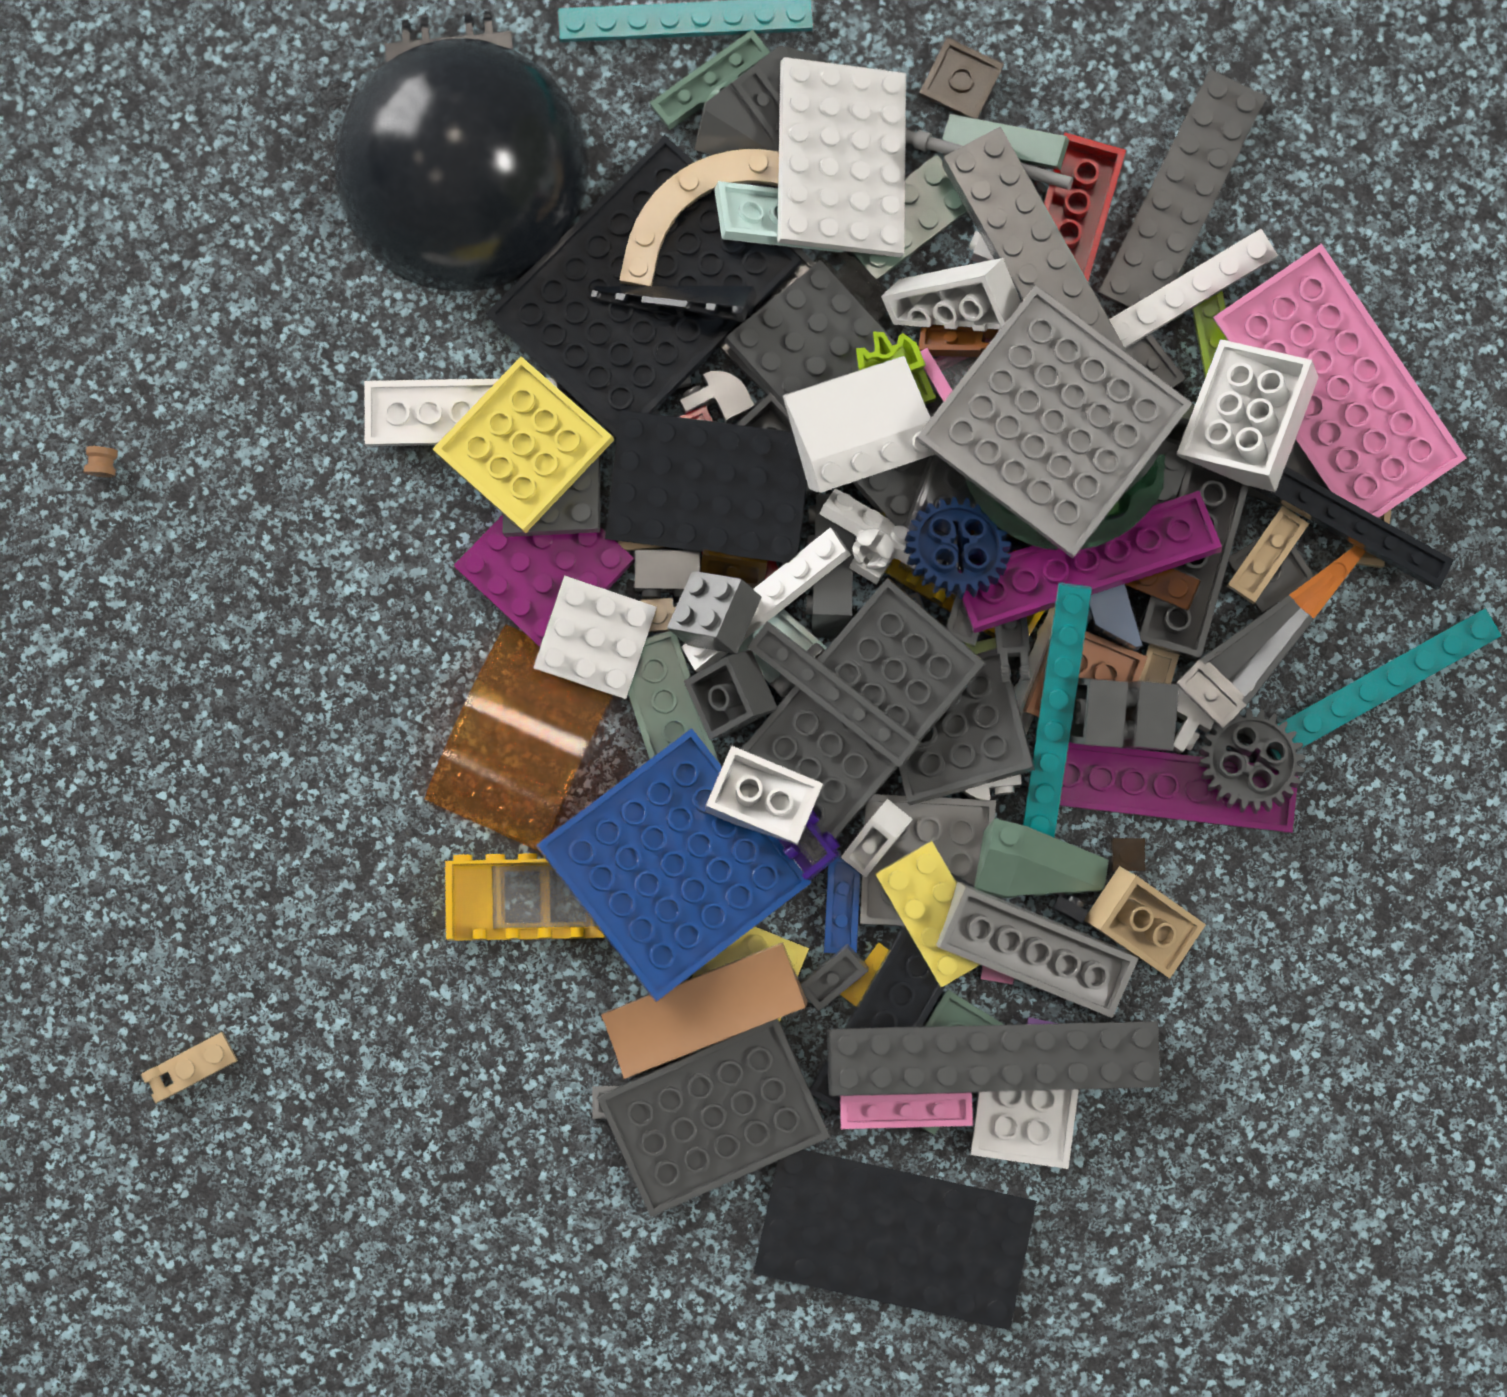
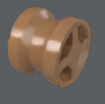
(100, 461)

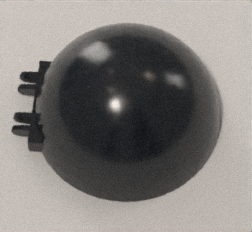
(460, 160)

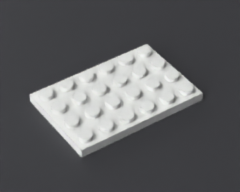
(841, 157)

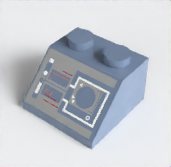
(1113, 618)

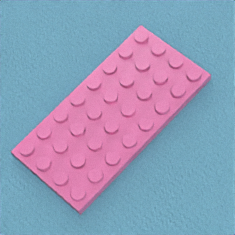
(1367, 417)

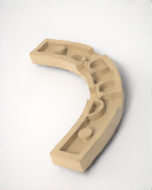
(681, 191)

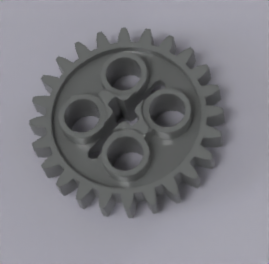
(1239, 786)

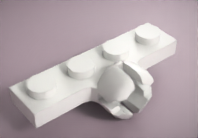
(875, 534)

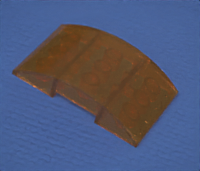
(517, 743)

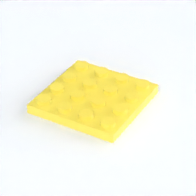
(523, 444)

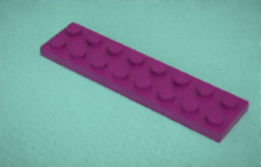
(1161, 540)
(1160, 788)

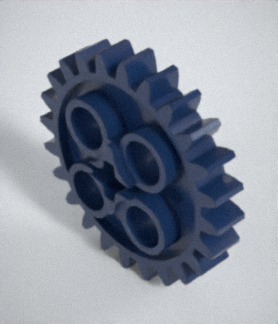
(928, 547)

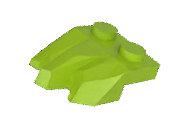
(905, 347)

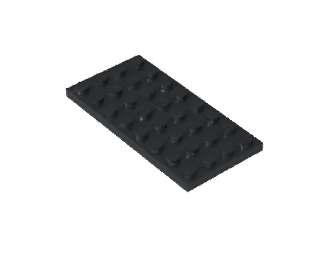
(895, 1237)

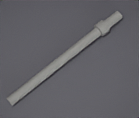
(924, 141)

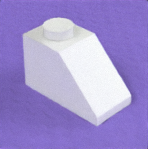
(876, 838)

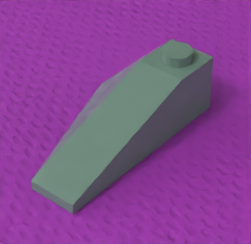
(1028, 862)

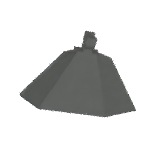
(747, 109)

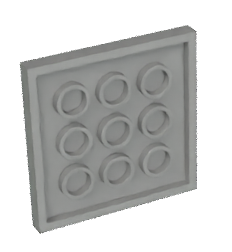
(953, 827)

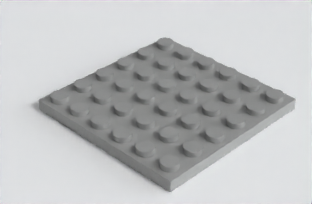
(1053, 421)

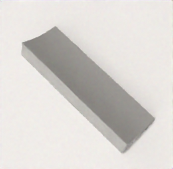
(1036, 950)

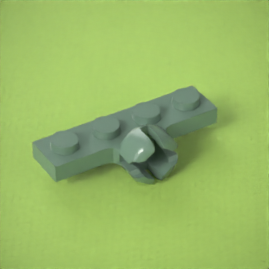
(707, 80)

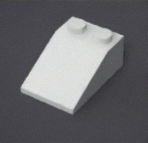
(763, 796)

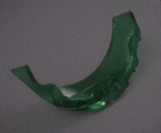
(1122, 517)

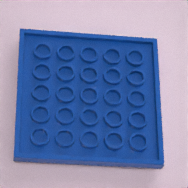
(664, 873)

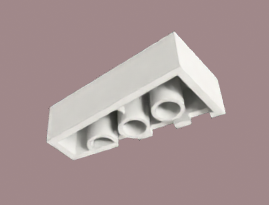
(961, 296)

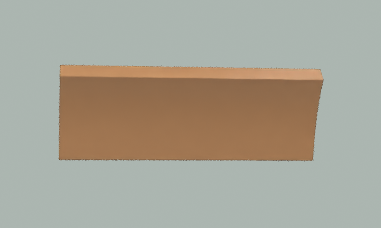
(704, 1010)

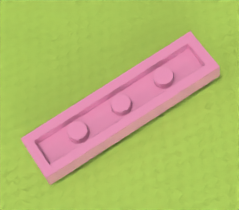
(906, 1110)

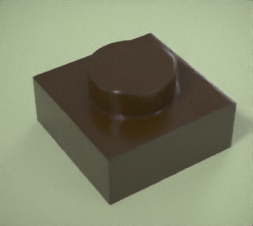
(1128, 853)

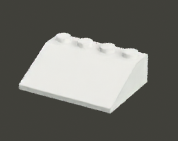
(1249, 413)
(858, 424)

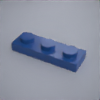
(841, 906)

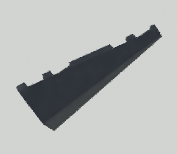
(719, 301)

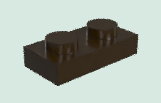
(748, 569)

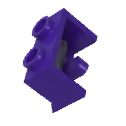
(813, 850)

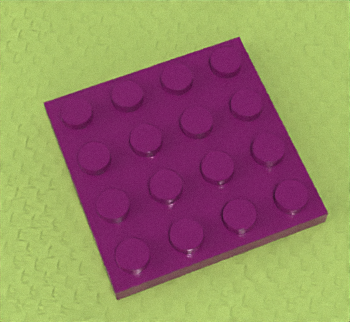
(527, 571)

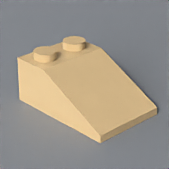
(1144, 921)

